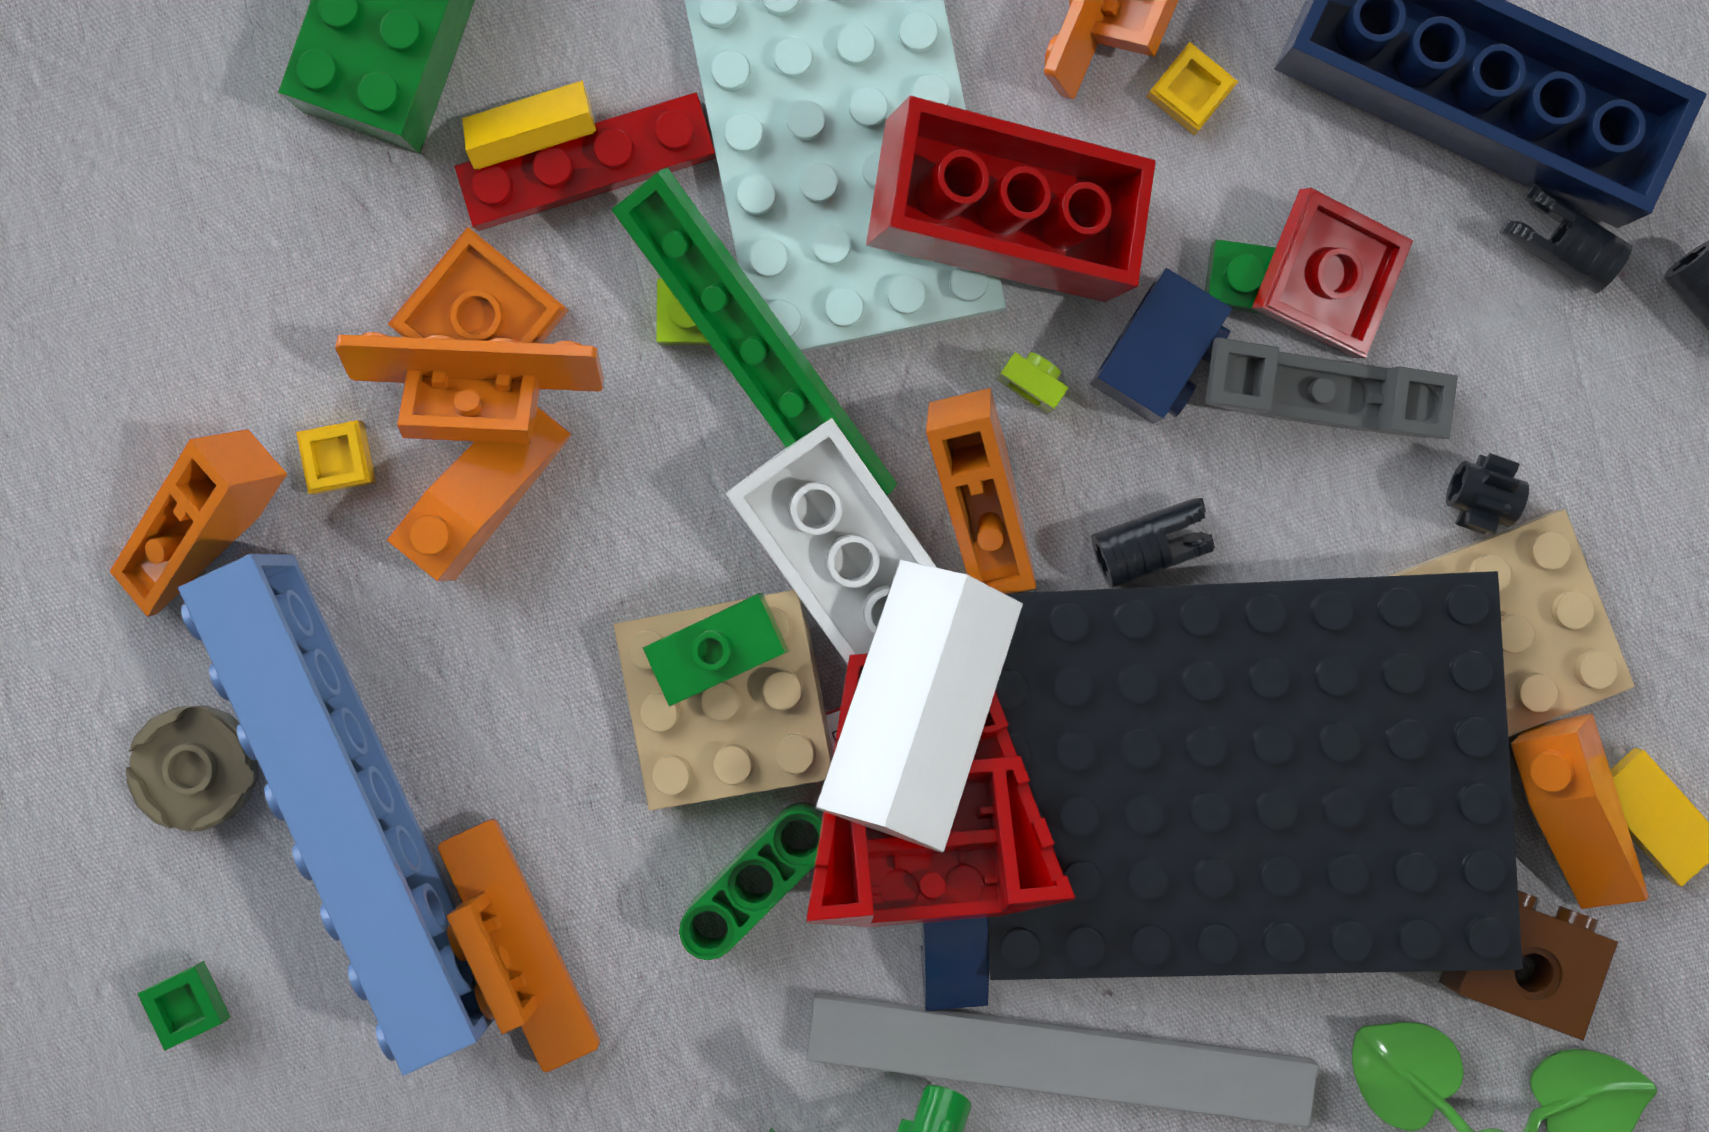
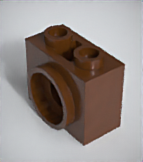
(1566, 974)

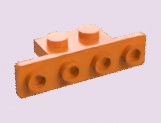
(1114, 23)
(469, 385)
(512, 949)

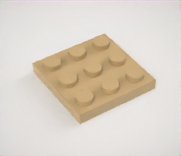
(1552, 619)
(737, 736)

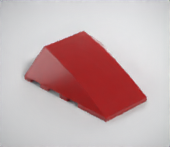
(991, 866)

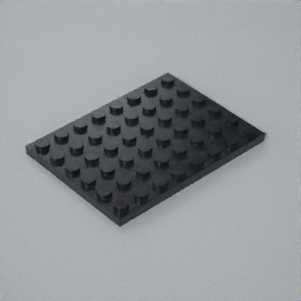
(1266, 779)

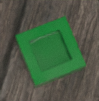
(1237, 272)
(184, 1005)

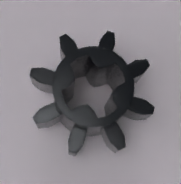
(1487, 493)

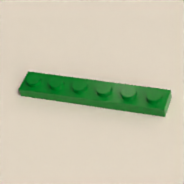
(735, 316)

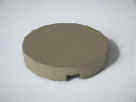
(190, 768)

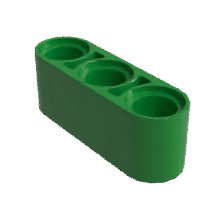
(734, 903)

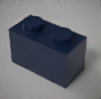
(1162, 348)

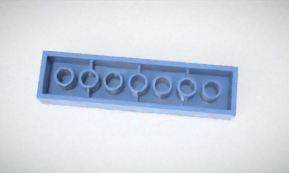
(338, 802)

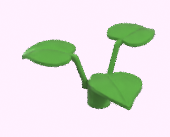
(1413, 1067)

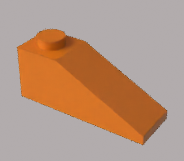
(980, 490)
(474, 499)
(197, 514)
(1580, 810)

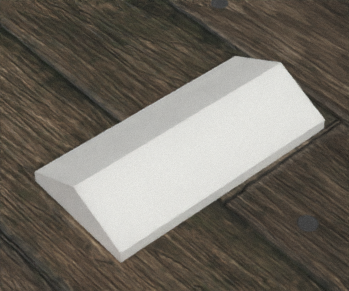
(829, 533)
(920, 705)

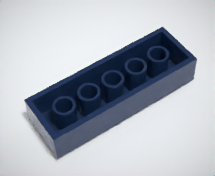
(1503, 94)

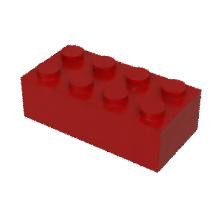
(1010, 201)

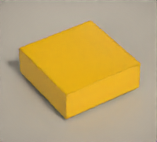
(1192, 88)
(336, 457)

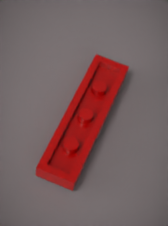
(614, 156)

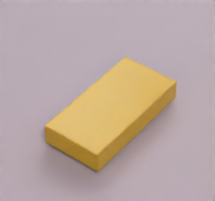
(528, 125)
(1661, 817)

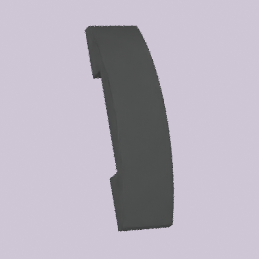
(1330, 391)

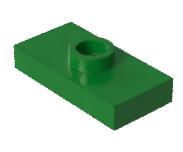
(715, 649)

